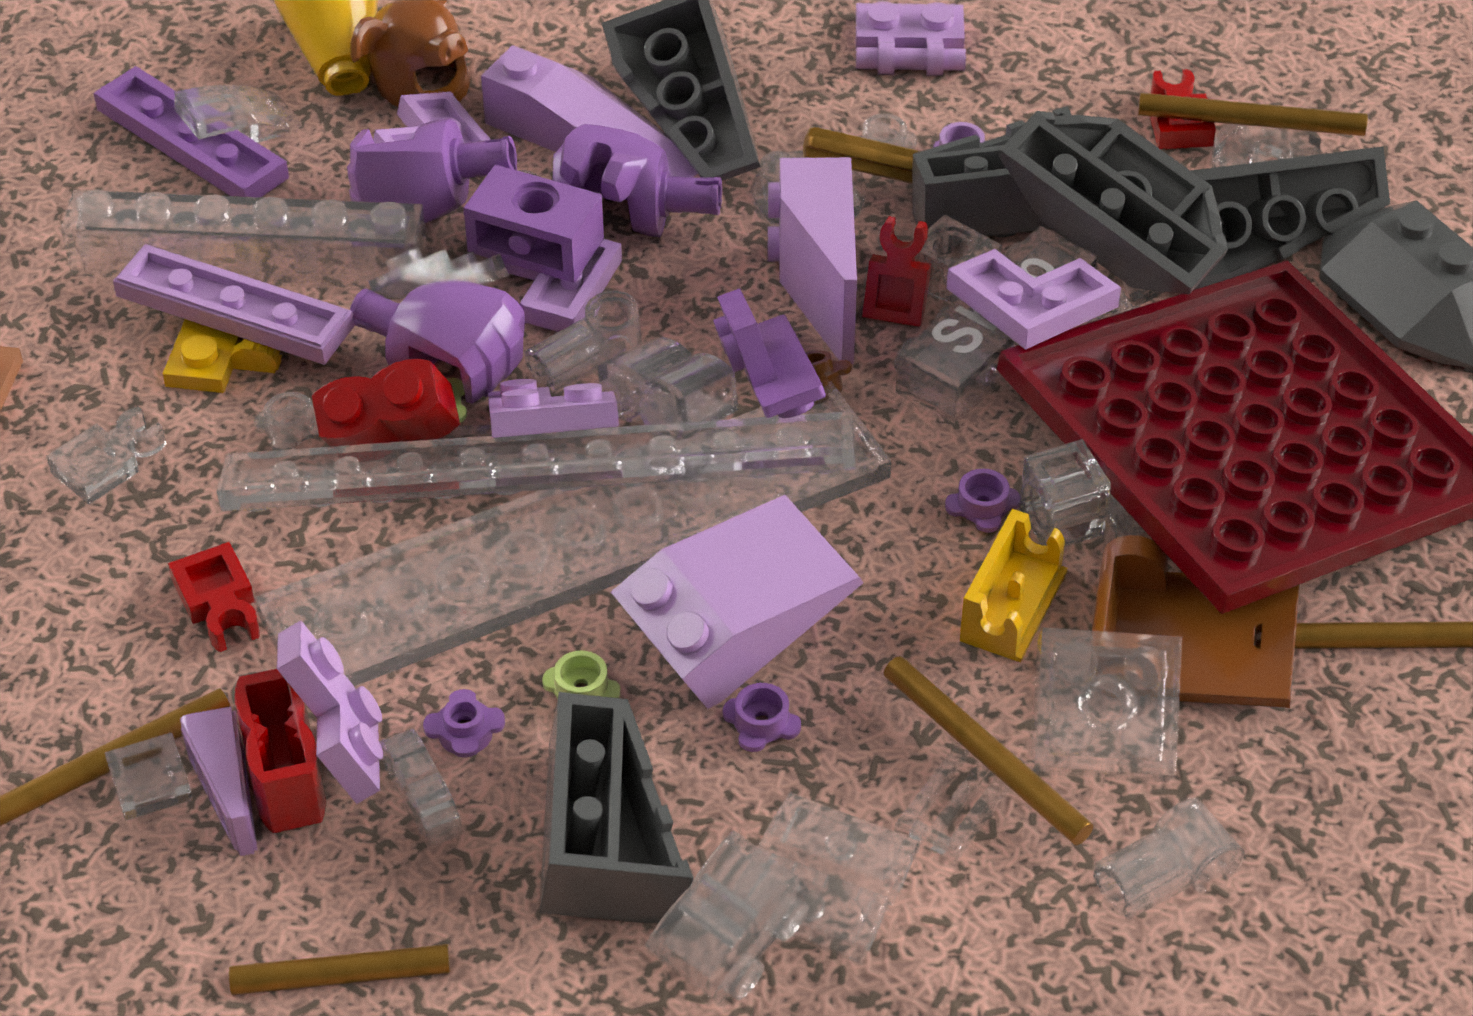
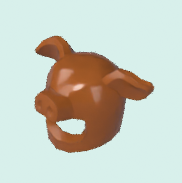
(408, 38)

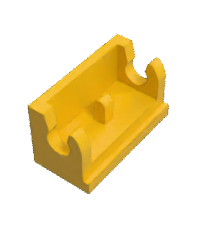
(1012, 589)

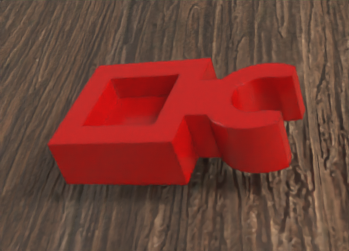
(1177, 132)
(896, 282)
(216, 591)

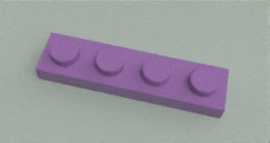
(225, 160)

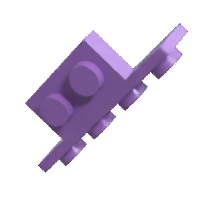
(770, 357)

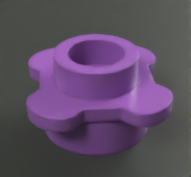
(988, 486)
(756, 701)
(464, 738)

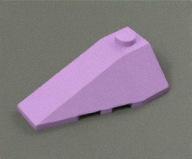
(549, 100)

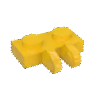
(206, 357)

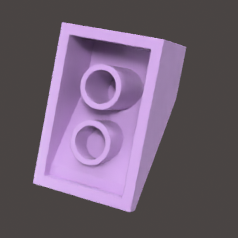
(817, 245)
(736, 595)

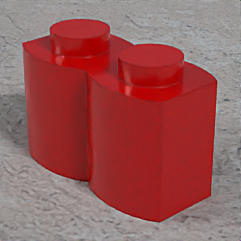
(395, 405)
(279, 752)

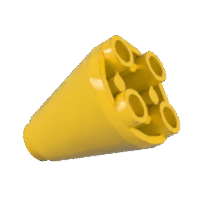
(324, 36)

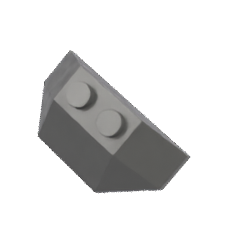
(1118, 199)
(1406, 280)

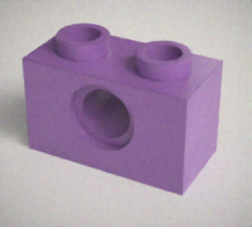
(534, 223)

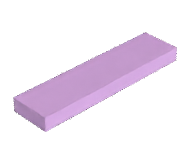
(234, 304)

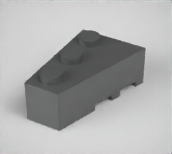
(972, 186)
(604, 823)

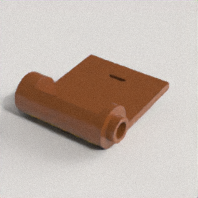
(1217, 649)

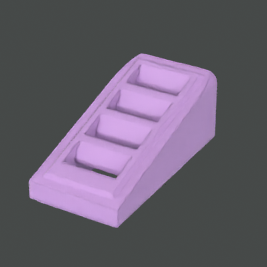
(220, 763)

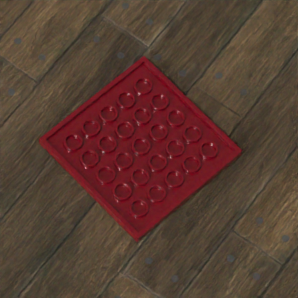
(1252, 432)

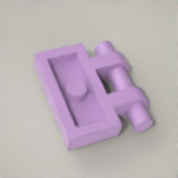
(910, 37)

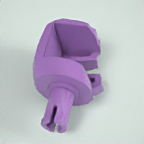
(426, 169)
(635, 170)
(452, 322)

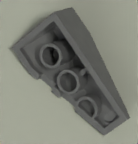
(687, 81)
(1290, 202)

